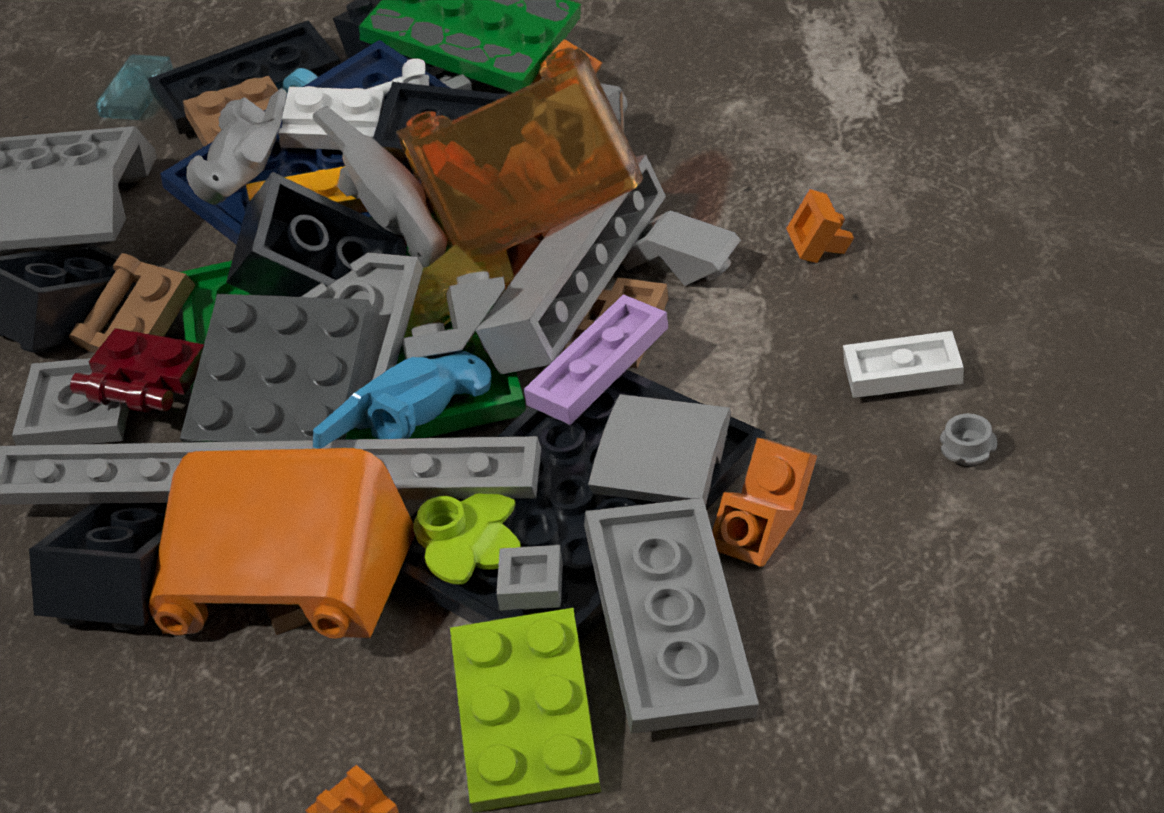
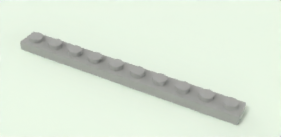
(145, 470)

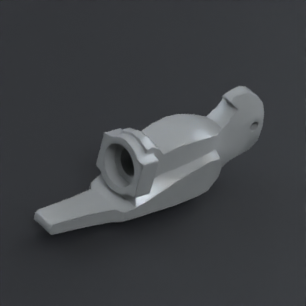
(238, 149)
(385, 188)

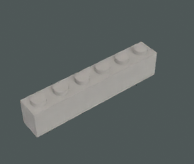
(565, 278)

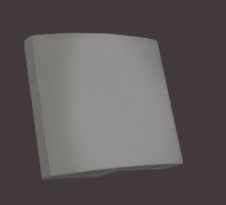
(659, 449)

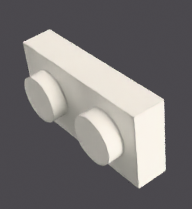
(903, 364)

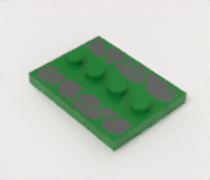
(477, 38)

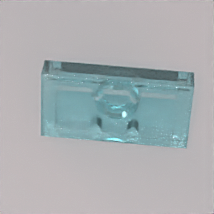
(129, 90)

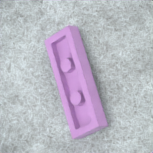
(596, 359)

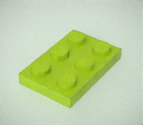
(524, 710)

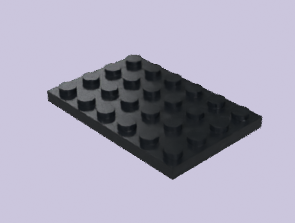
(561, 505)

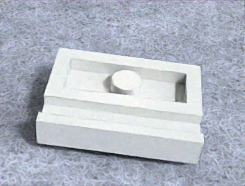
(355, 105)

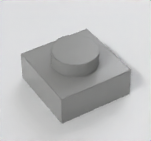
(529, 577)

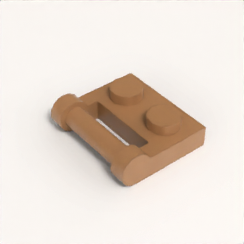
(147, 309)

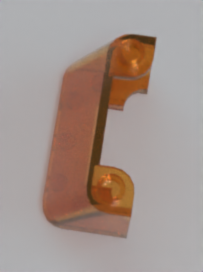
(522, 159)

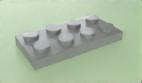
(669, 616)

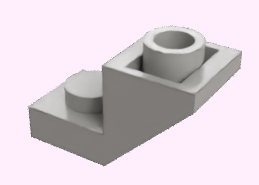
(686, 245)
(468, 306)

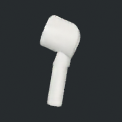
(412, 73)

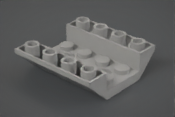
(66, 186)

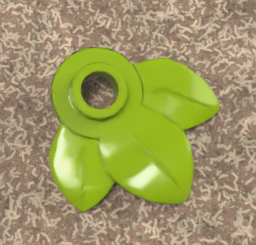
(464, 534)

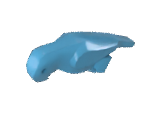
(406, 397)

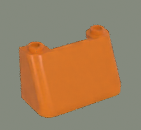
(281, 531)

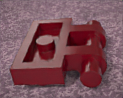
(139, 371)

